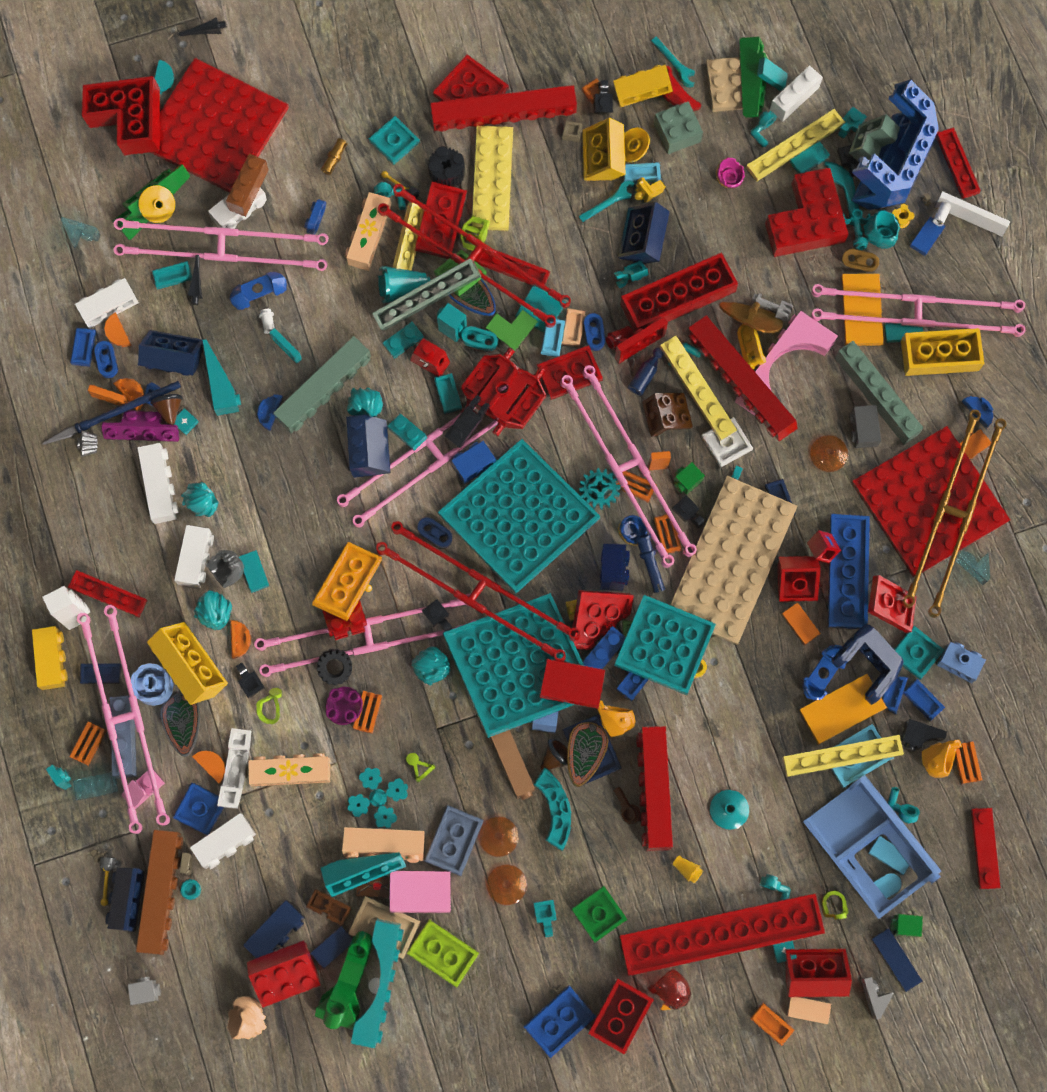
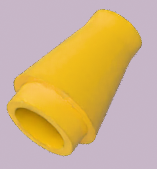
(688, 869)

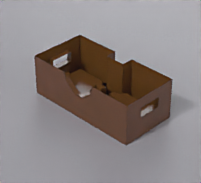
(329, 905)

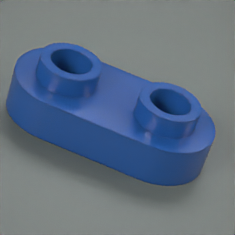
(312, 223)
(594, 333)
(106, 360)

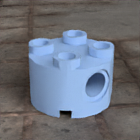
(152, 684)

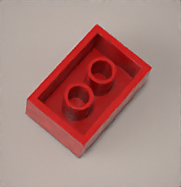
(283, 974)
(620, 1016)

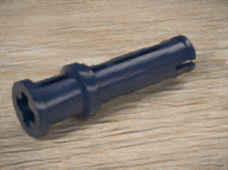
(648, 554)

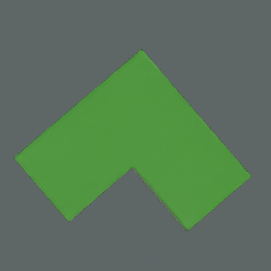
(513, 333)

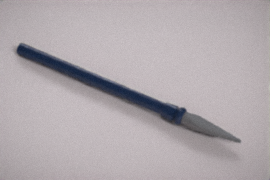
(86, 424)

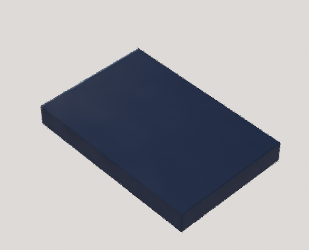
(610, 761)

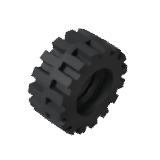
(331, 678)

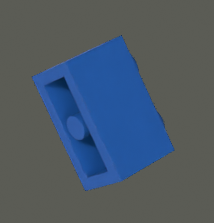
(473, 461)

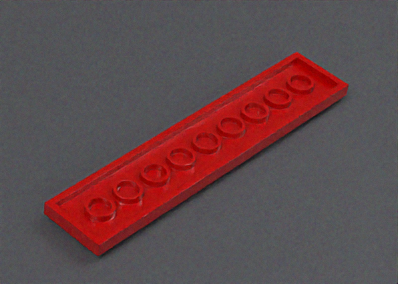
(722, 934)

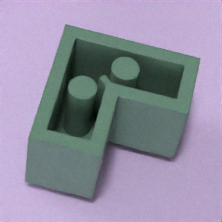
(873, 136)

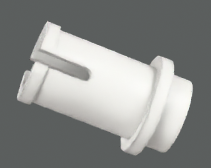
(267, 320)

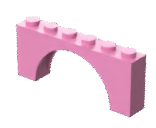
(802, 334)

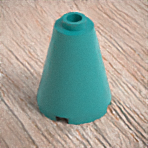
(398, 282)

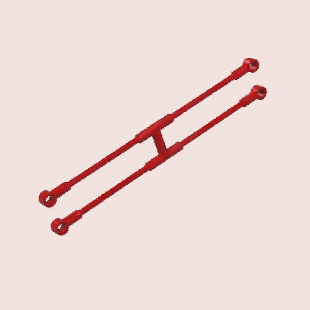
(480, 246)
(483, 581)

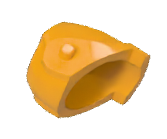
(616, 719)
(940, 758)

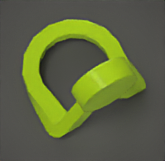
(274, 694)
(413, 759)
(825, 909)

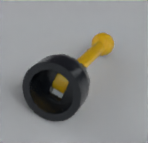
(412, 190)

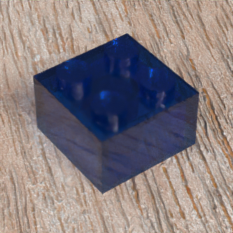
(613, 567)

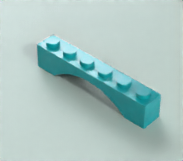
(385, 941)

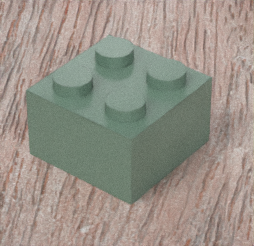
(678, 127)

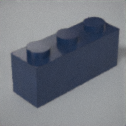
(275, 930)

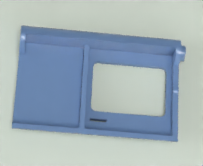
(854, 822)

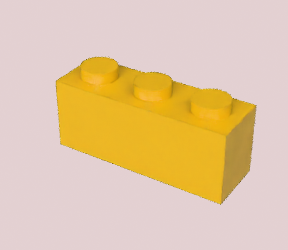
(643, 85)
(49, 658)

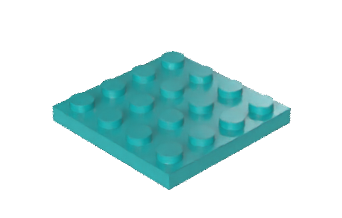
(665, 645)

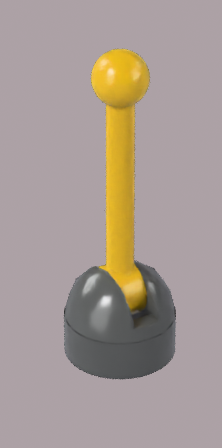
(106, 864)

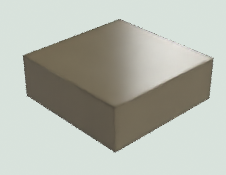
(572, 131)
(186, 863)

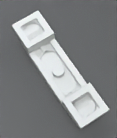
(235, 768)

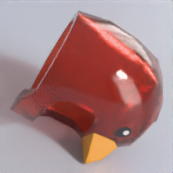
(672, 990)

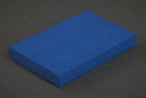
(559, 1021)

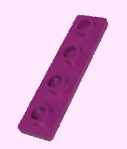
(140, 426)

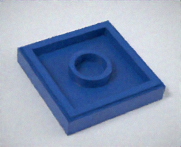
(199, 809)

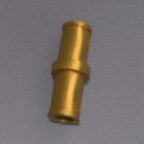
(334, 156)

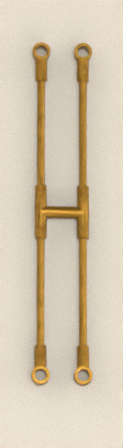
(966, 516)

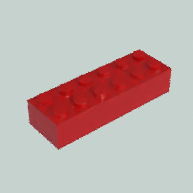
(680, 292)
(655, 787)

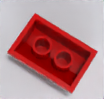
(817, 973)

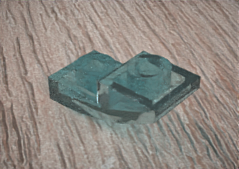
(95, 786)

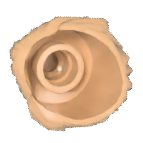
(245, 1018)

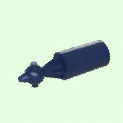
(645, 373)

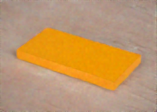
(862, 332)
(347, 581)
(840, 710)

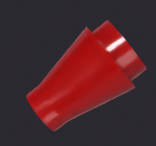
(615, 336)

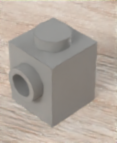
(144, 991)

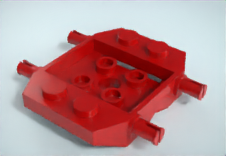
(498, 371)

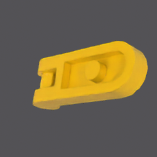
(750, 346)

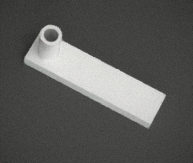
(970, 213)

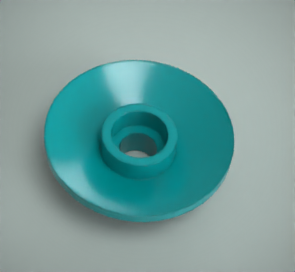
(719, 811)

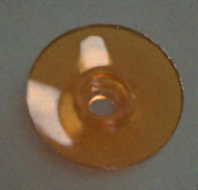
(824, 460)
(498, 847)
(504, 895)

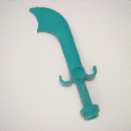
(844, 179)

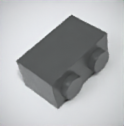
(865, 426)

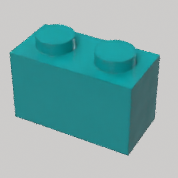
(451, 322)

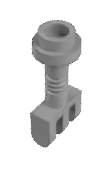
(783, 310)

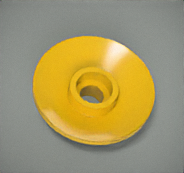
(636, 144)
(148, 200)

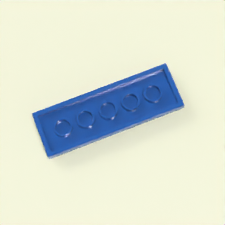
(849, 572)

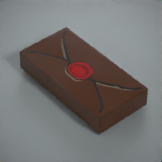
(376, 888)

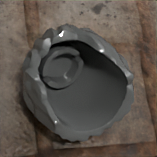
(226, 567)

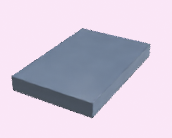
(454, 840)

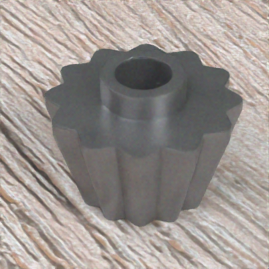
(87, 443)

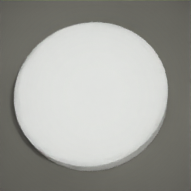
(374, 985)

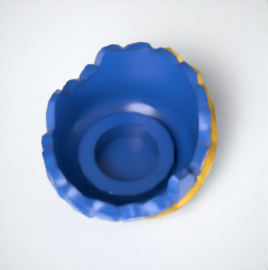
(631, 528)

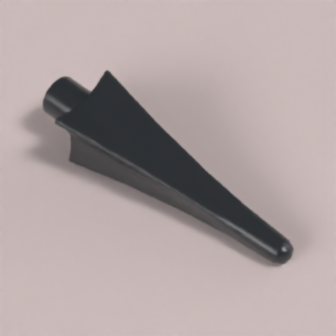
(209, 27)
(195, 287)

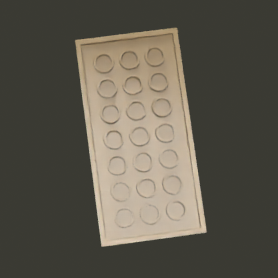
(734, 557)

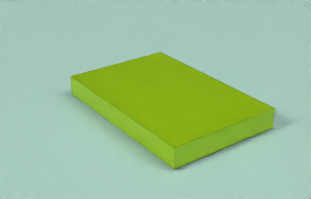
(443, 953)

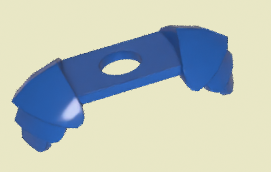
(243, 294)
(814, 685)

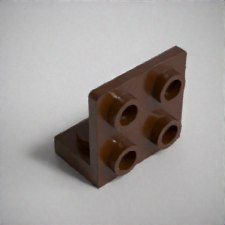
(666, 412)

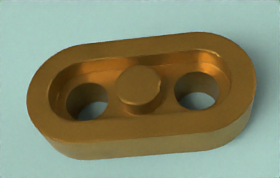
(860, 260)

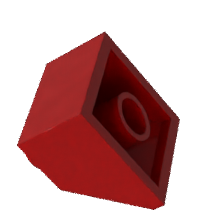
(798, 578)

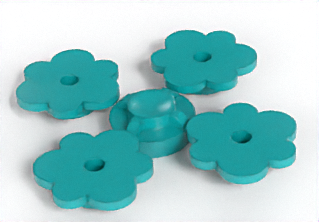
(378, 797)

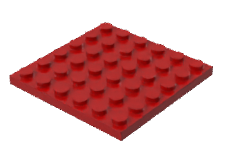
(216, 124)
(907, 493)

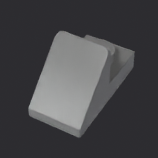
(876, 1003)

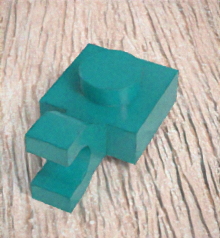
(852, 121)
(633, 272)
(545, 914)

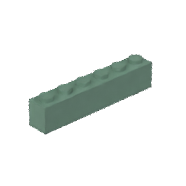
(427, 294)
(322, 385)
(878, 392)

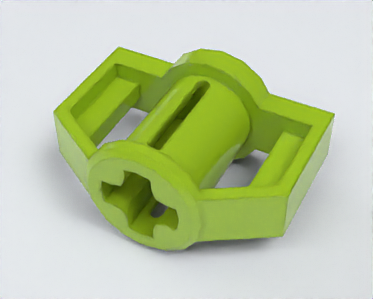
(482, 232)

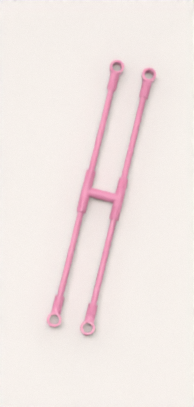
(220, 255)
(918, 321)
(441, 460)
(617, 470)
(370, 646)
(111, 721)

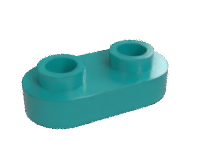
(480, 338)

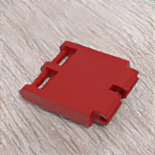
(339, 627)

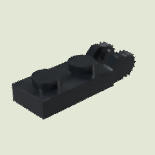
(466, 422)

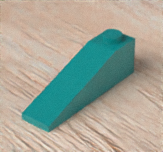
(223, 394)
(353, 872)

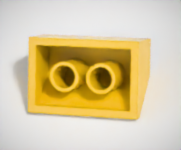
(604, 151)

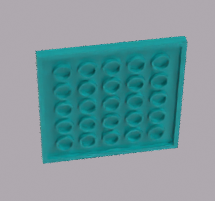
(519, 515)
(506, 669)

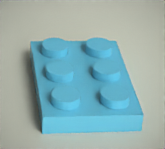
(850, 773)

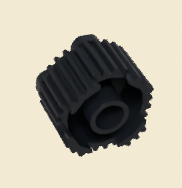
(446, 166)

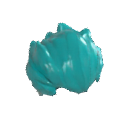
(882, 229)
(364, 402)
(200, 499)
(213, 610)
(431, 665)

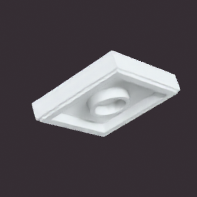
(729, 448)

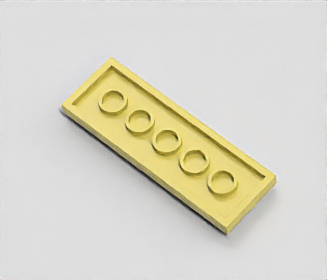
(493, 176)

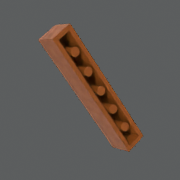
(158, 892)

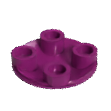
(343, 705)

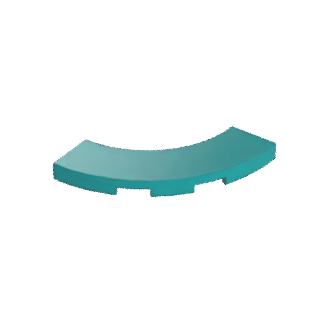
(559, 808)

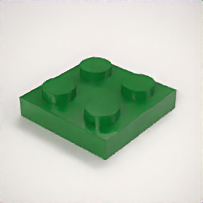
(599, 914)

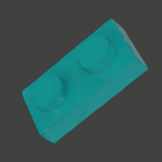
(403, 340)
(407, 432)
(59, 777)

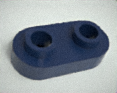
(435, 533)

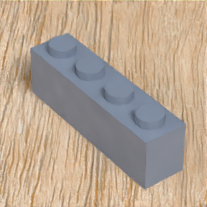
(125, 738)

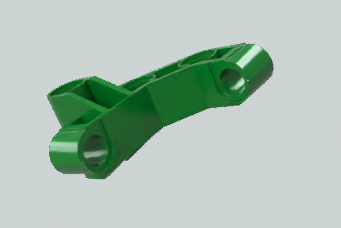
(340, 1004)

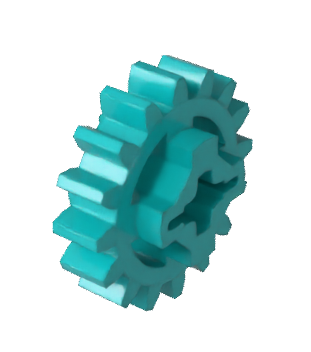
(607, 488)

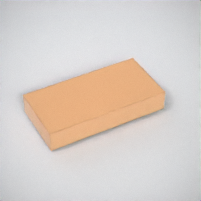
(573, 328)
(809, 1010)

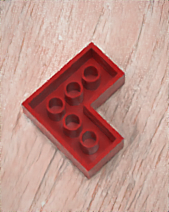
(130, 106)
(815, 222)

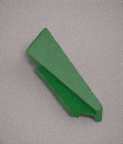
(752, 85)
(169, 179)

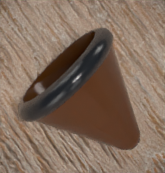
(168, 406)
(555, 755)

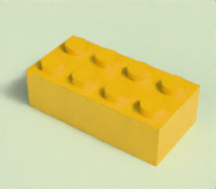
(942, 352)
(187, 663)

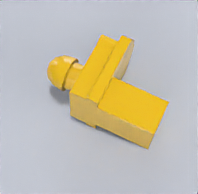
(647, 191)

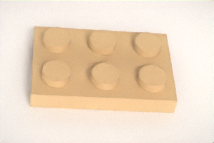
(725, 84)
(373, 910)

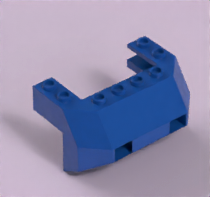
(891, 176)

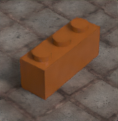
(247, 185)

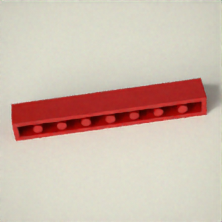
(504, 108)
(742, 378)

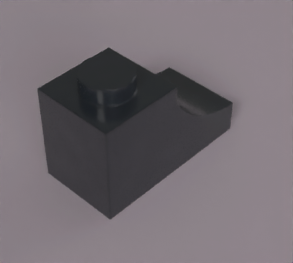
(917, 733)

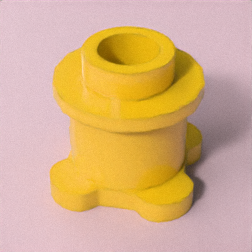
(903, 215)

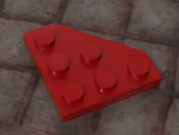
(469, 80)
(597, 614)

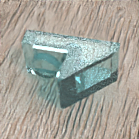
(79, 230)
(979, 570)

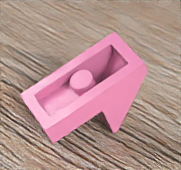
(142, 788)

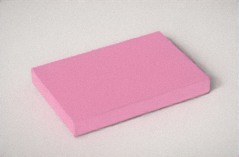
(419, 892)

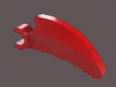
(679, 95)

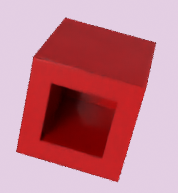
(823, 546)

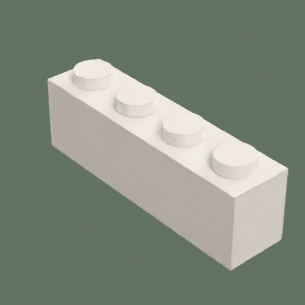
(157, 483)
(66, 607)

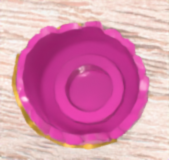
(730, 173)

